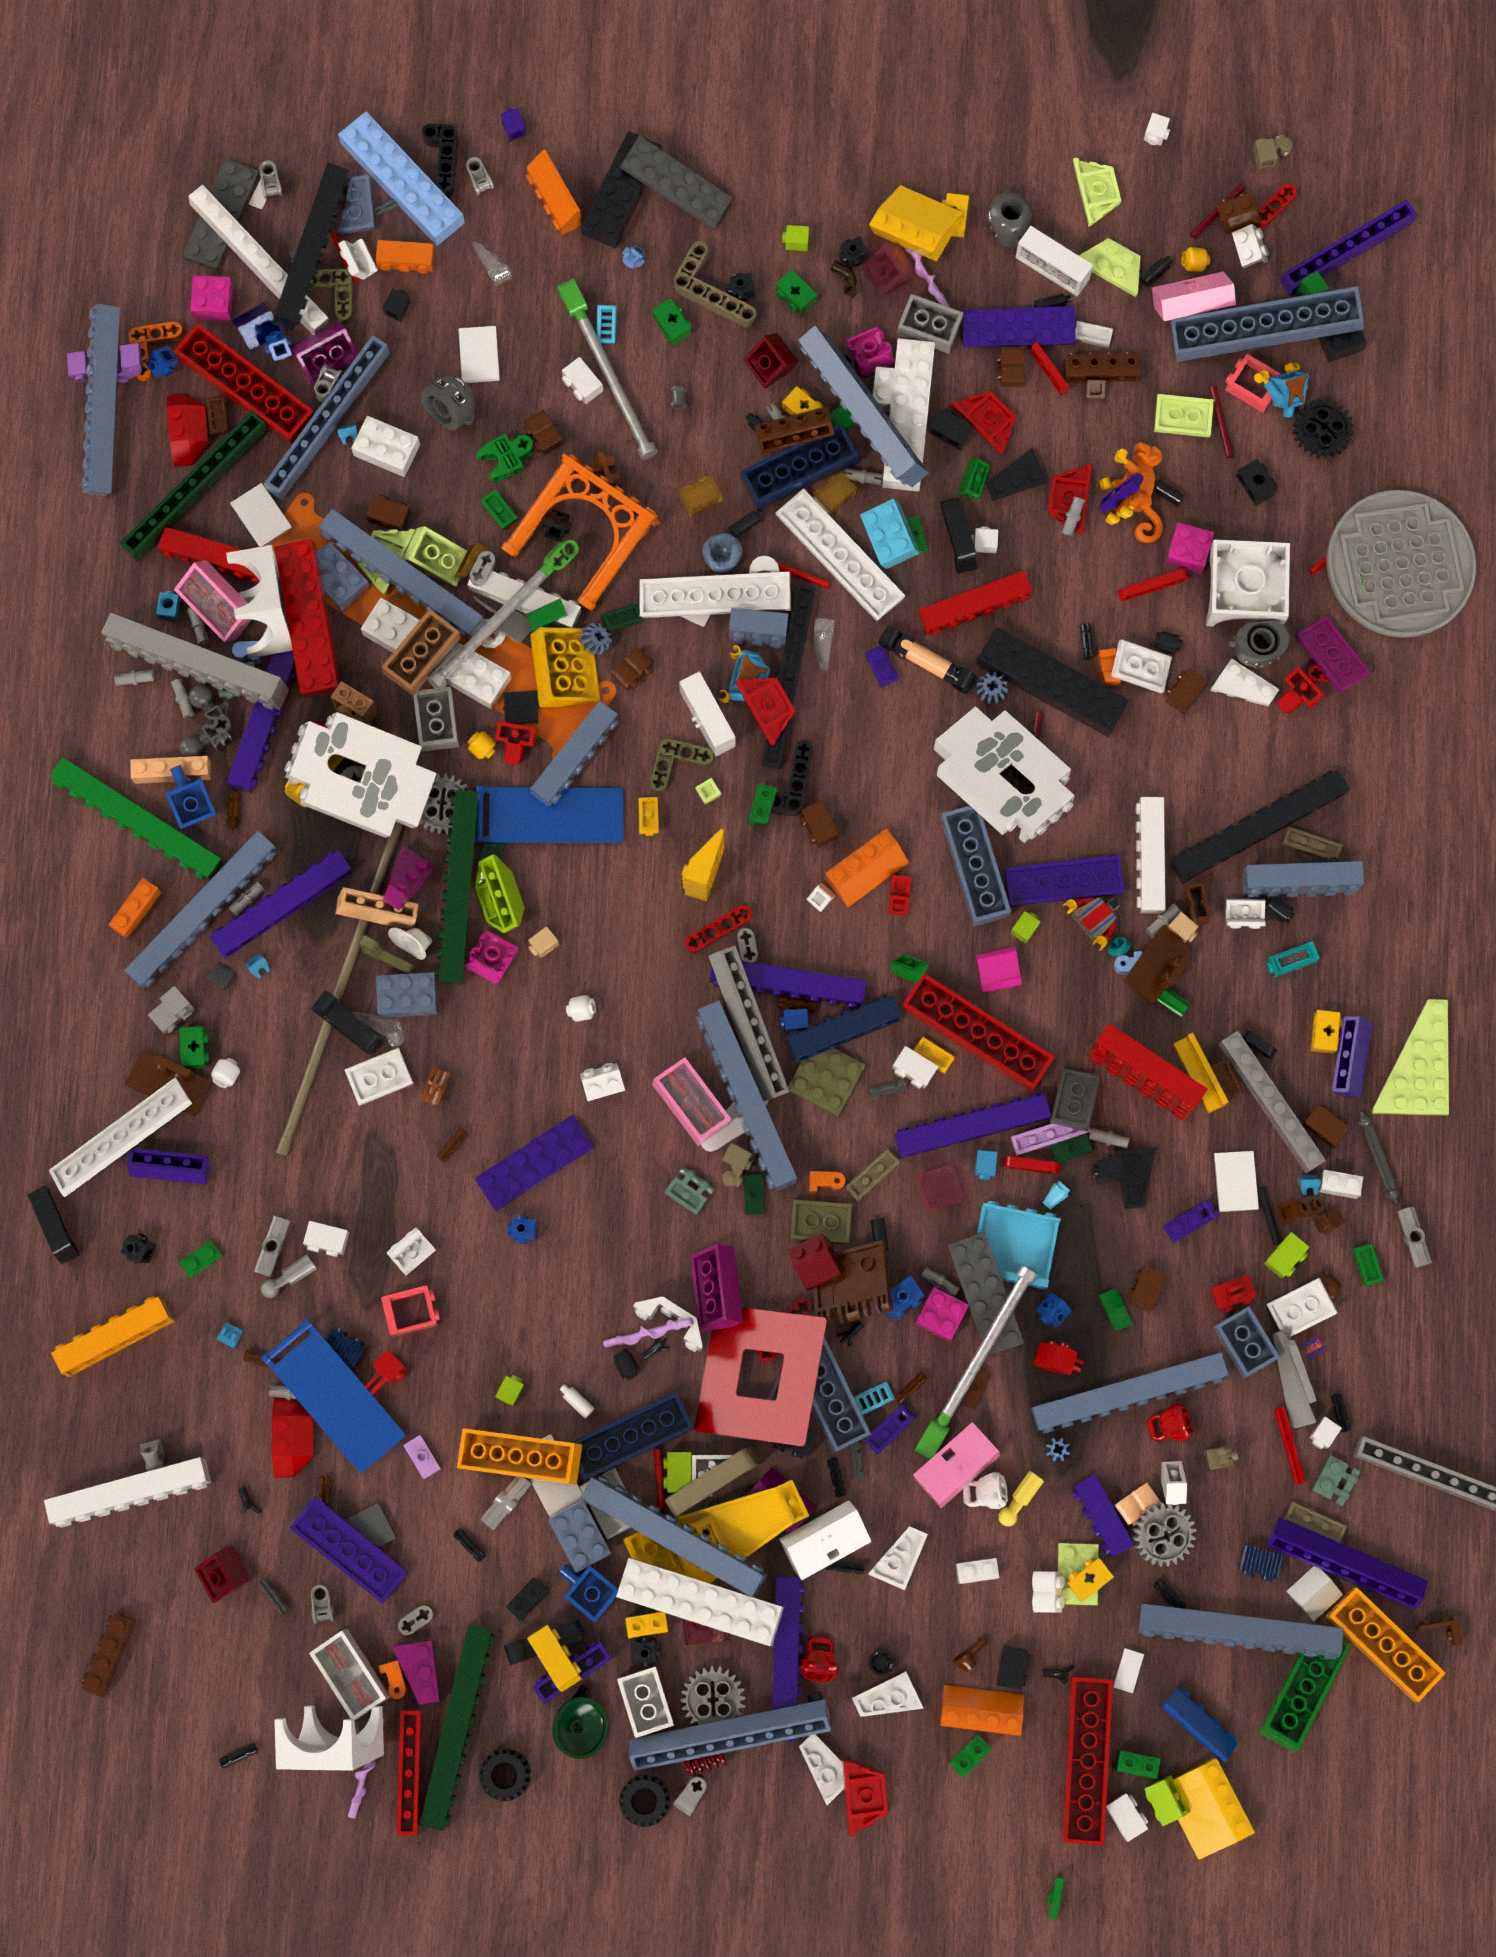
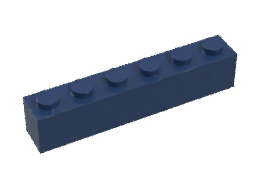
(843, 1029)

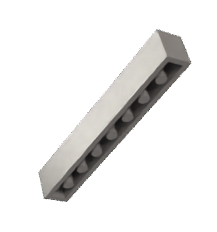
(748, 1023)
(1271, 1102)
(1426, 1472)

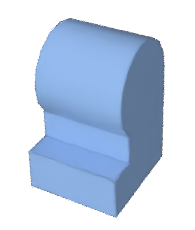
(240, 651)
(1124, 963)

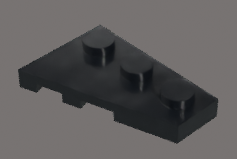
(1017, 477)
(1136, 1170)

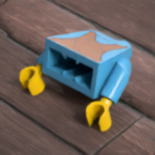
(1286, 389)
(748, 666)

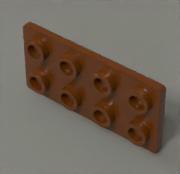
(1158, 965)
(154, 1072)

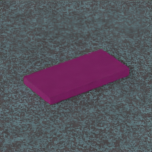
(1332, 654)

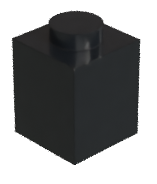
(396, 304)

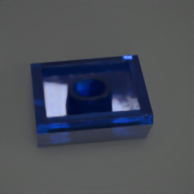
(255, 326)

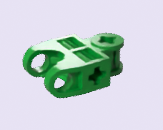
(515, 453)

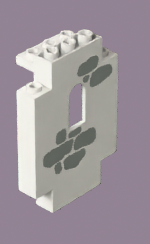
(977, 754)
(390, 786)

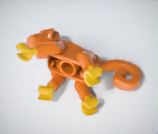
(1146, 458)

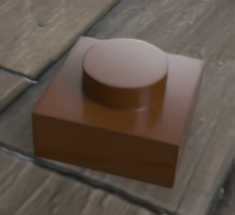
(1095, 387)

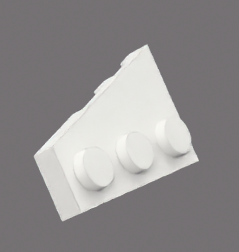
(1245, 684)
(900, 1559)
(888, 1697)
(824, 1767)

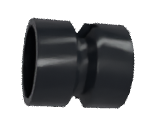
(881, 1662)

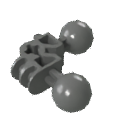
(201, 697)

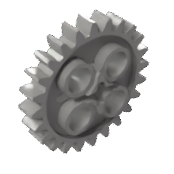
(433, 803)
(1169, 1551)
(695, 1699)

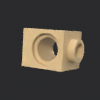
(1183, 928)
(543, 943)

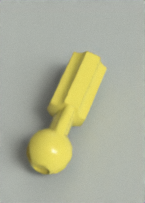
(1021, 1497)

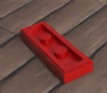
(1049, 369)

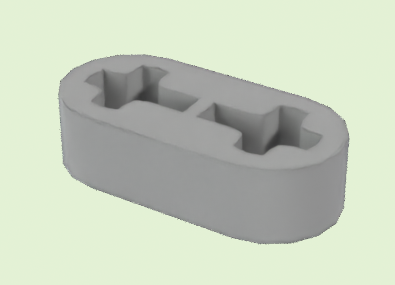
(478, 566)
(752, 945)
(412, 1616)

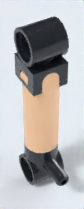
(906, 648)

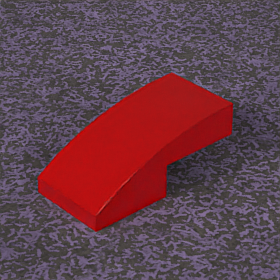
(899, 894)

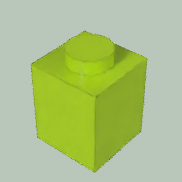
(796, 238)
(1025, 926)
(510, 1390)

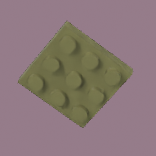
(827, 1080)

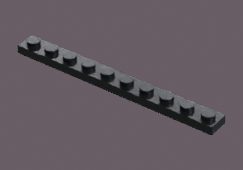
(791, 664)

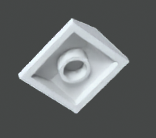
(1314, 1592)

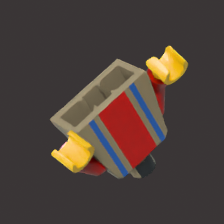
(1095, 918)

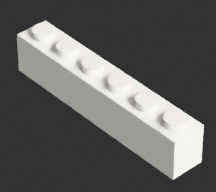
(502, 588)
(1151, 855)

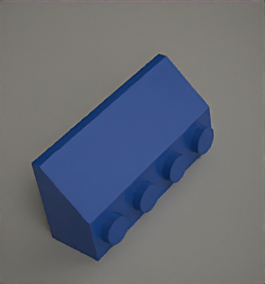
(1199, 1724)

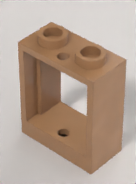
(349, 700)

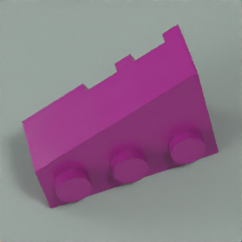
(407, 878)
(420, 1669)

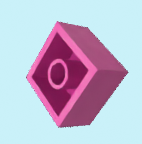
(211, 298)
(1189, 548)
(941, 1314)

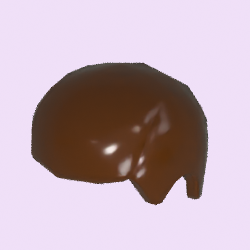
(1331, 1285)

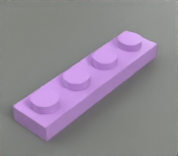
(1043, 1137)

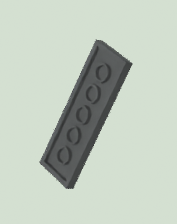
(676, 182)
(232, 191)
(983, 1288)

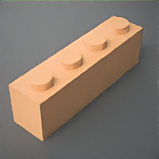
(158, 769)
(374, 909)

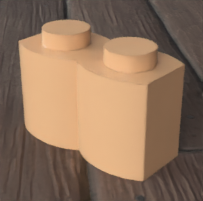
(1135, 1503)

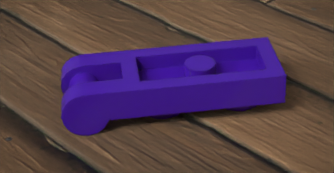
(1121, 492)
(1190, 1221)
(889, 1429)

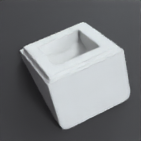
(821, 897)

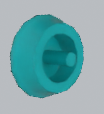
(1118, 946)

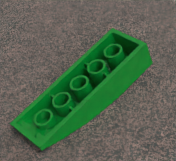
(1300, 1699)

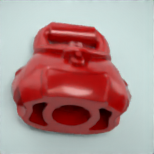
(1174, 1424)
(819, 1663)

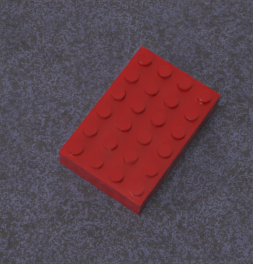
(1147, 1072)

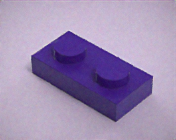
(881, 666)

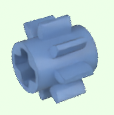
(633, 256)
(1062, 1452)

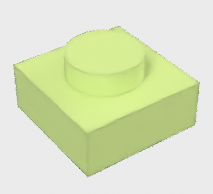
(708, 791)

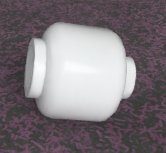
(581, 1008)
(225, 1072)

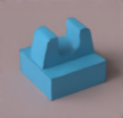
(347, 430)
(255, 964)
(1309, 1181)
(230, 1335)

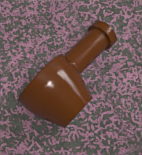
(965, 1659)

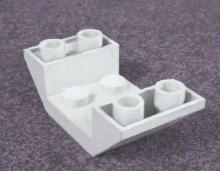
(648, 1308)

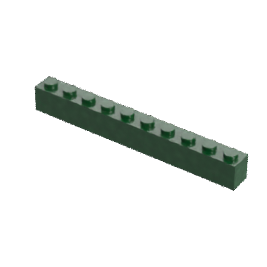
(194, 485)
(458, 887)
(456, 1728)

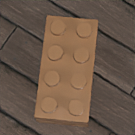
(421, 652)

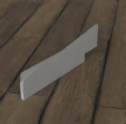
(1294, 1380)

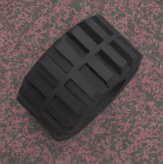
(488, 1767)
(626, 1800)

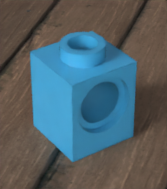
(172, 613)
(985, 1164)

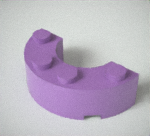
(127, 363)

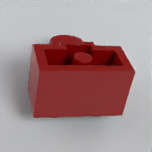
(1301, 691)
(516, 738)
(1233, 1293)
(1057, 1358)
(390, 1369)

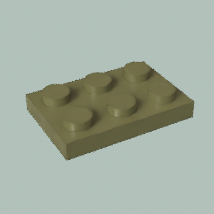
(816, 1217)

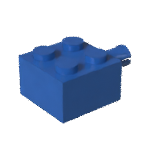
(189, 799)
(904, 1296)
(589, 1591)

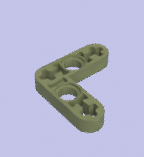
(339, 287)
(670, 756)
(373, 950)

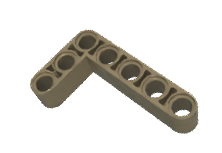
(709, 291)
(713, 1480)

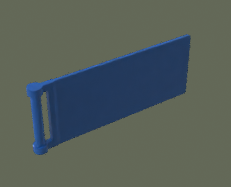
(577, 817)
(335, 1397)

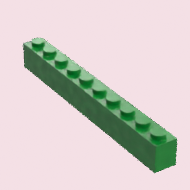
(136, 819)

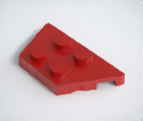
(988, 417)
(1063, 489)
(768, 705)
(863, 1795)

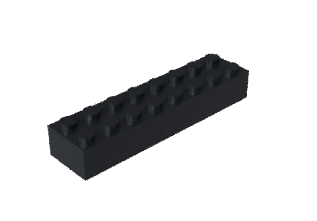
(1052, 682)

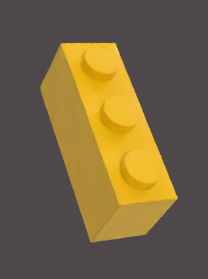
(555, 1658)

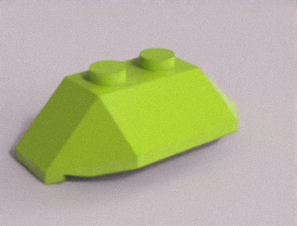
(498, 894)

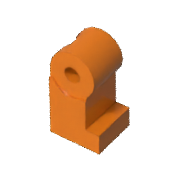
(1106, 662)
(831, 1180)
(396, 1679)

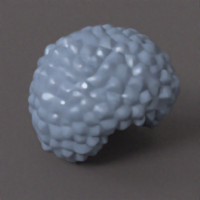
(722, 552)

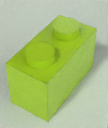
(1287, 1255)
(678, 1471)
(1166, 1800)

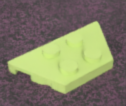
(1097, 189)
(1115, 265)
(395, 541)

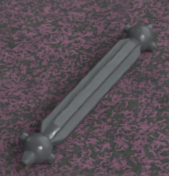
(1379, 1157)

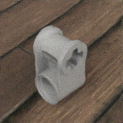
(480, 178)
(270, 182)
(327, 380)
(153, 1454)
(322, 1605)
(689, 1797)

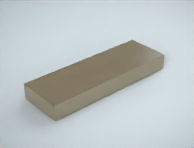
(1311, 844)
(872, 1175)
(1315, 1522)

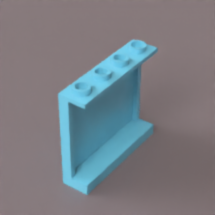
(1019, 1240)

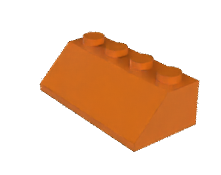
(553, 193)
(866, 868)
(982, 1710)

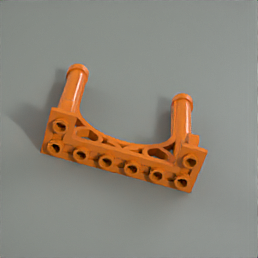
(621, 549)

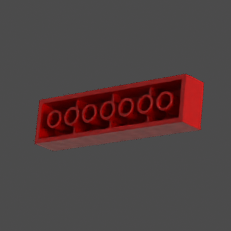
(243, 383)
(307, 618)
(977, 1032)
(1087, 1761)

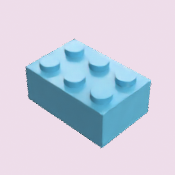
(890, 533)

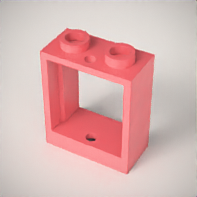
(1243, 394)
(390, 1316)

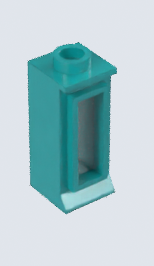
(1292, 959)

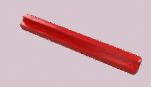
(1290, 1446)

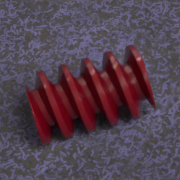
(707, 1762)

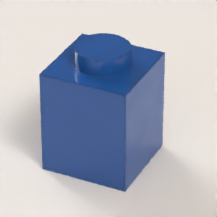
(794, 1020)

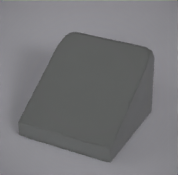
(221, 976)

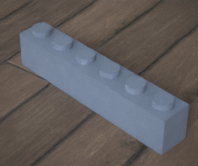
(574, 754)

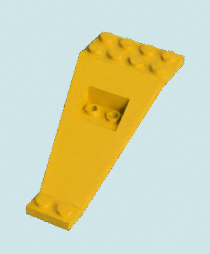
(737, 1524)

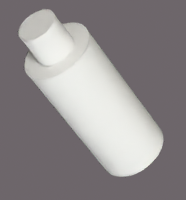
(577, 1401)

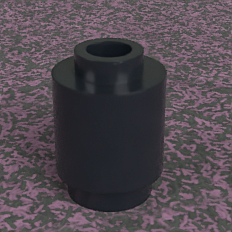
(1168, 642)
(1280, 910)
(626, 1364)

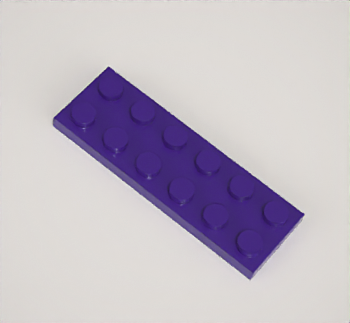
(1019, 327)
(1064, 880)
(534, 1163)
(348, 1549)

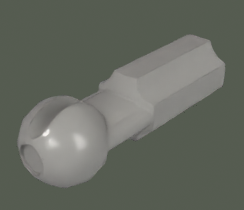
(293, 1273)

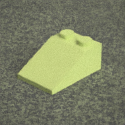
(434, 555)

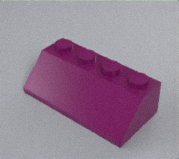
(716, 1288)

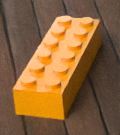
(113, 1336)
(519, 1456)
(1385, 1644)

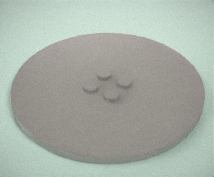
(1411, 560)

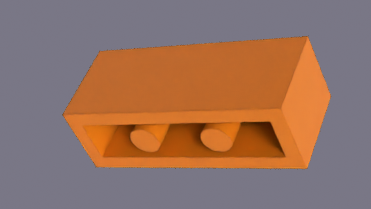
(405, 256)
(135, 908)

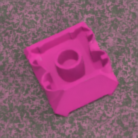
(870, 351)
(491, 957)
(998, 969)

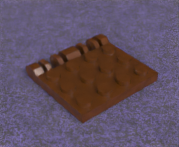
(862, 1281)

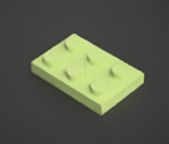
(1183, 415)
(1071, 1558)

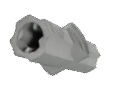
(1418, 1250)
(267, 1258)
(505, 1502)

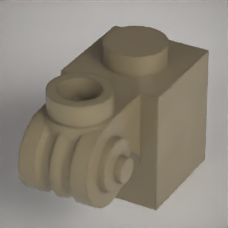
(1266, 150)
(738, 1160)
(1220, 1458)

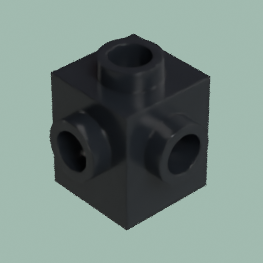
(853, 252)
(741, 286)
(557, 525)
(138, 1248)
(638, 1653)

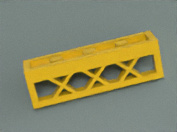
(1200, 1070)

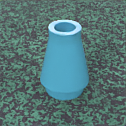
(1056, 1194)

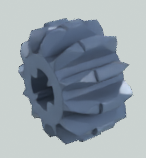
(595, 638)
(984, 686)

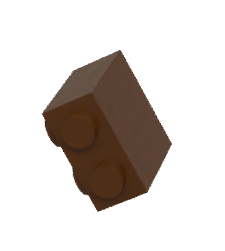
(1239, 212)

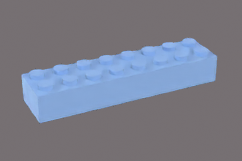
(401, 178)

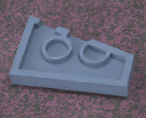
(358, 210)

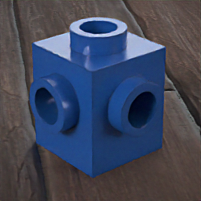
(278, 345)
(162, 362)
(529, 1232)
(1053, 1310)

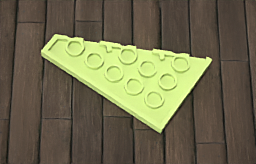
(1421, 1072)

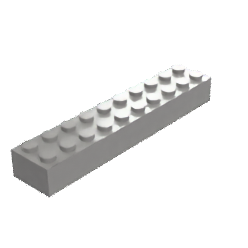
(195, 661)

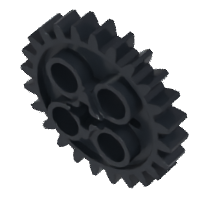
(1333, 416)

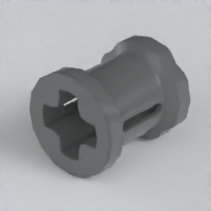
(678, 397)

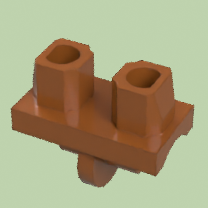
(601, 466)
(435, 1086)

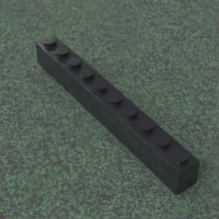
(310, 247)
(1259, 827)

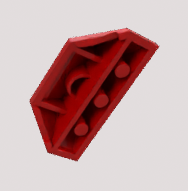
(186, 428)
(290, 1437)

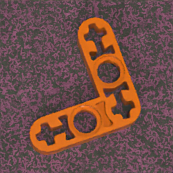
(143, 342)

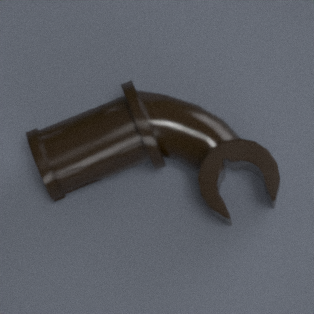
(849, 276)

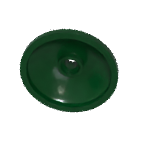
(590, 1728)

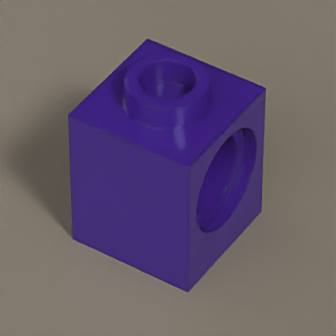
(513, 124)

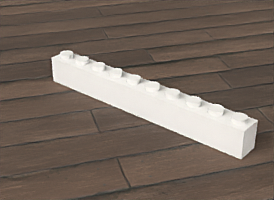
(251, 253)

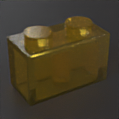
(835, 493)
(700, 495)

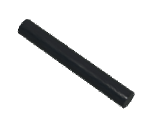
(1268, 1215)

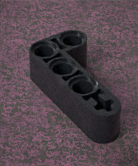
(444, 161)
(959, 535)
(795, 778)
(345, 1022)
(52, 1225)
(522, 1649)

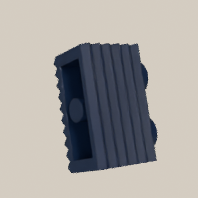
(349, 1350)
(1260, 1562)

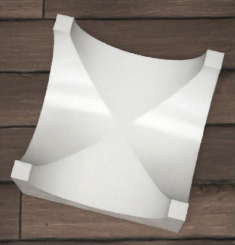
(1248, 581)
(264, 600)
(323, 1751)

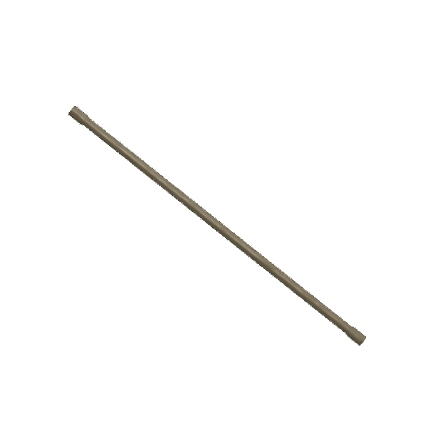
(286, 1138)

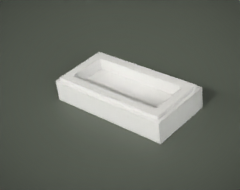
(1093, 334)
(1128, 1670)

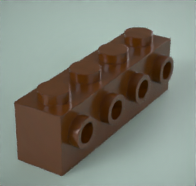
(1110, 366)
(794, 430)
(108, 1655)

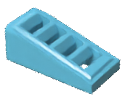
(606, 308)
(870, 1392)

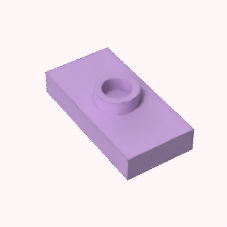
(422, 1457)

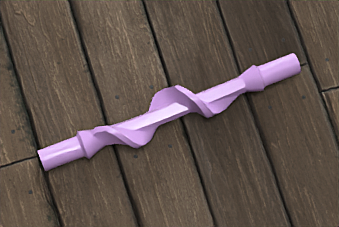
(922, 272)
(654, 1333)
(361, 1790)

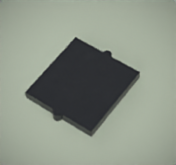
(521, 707)

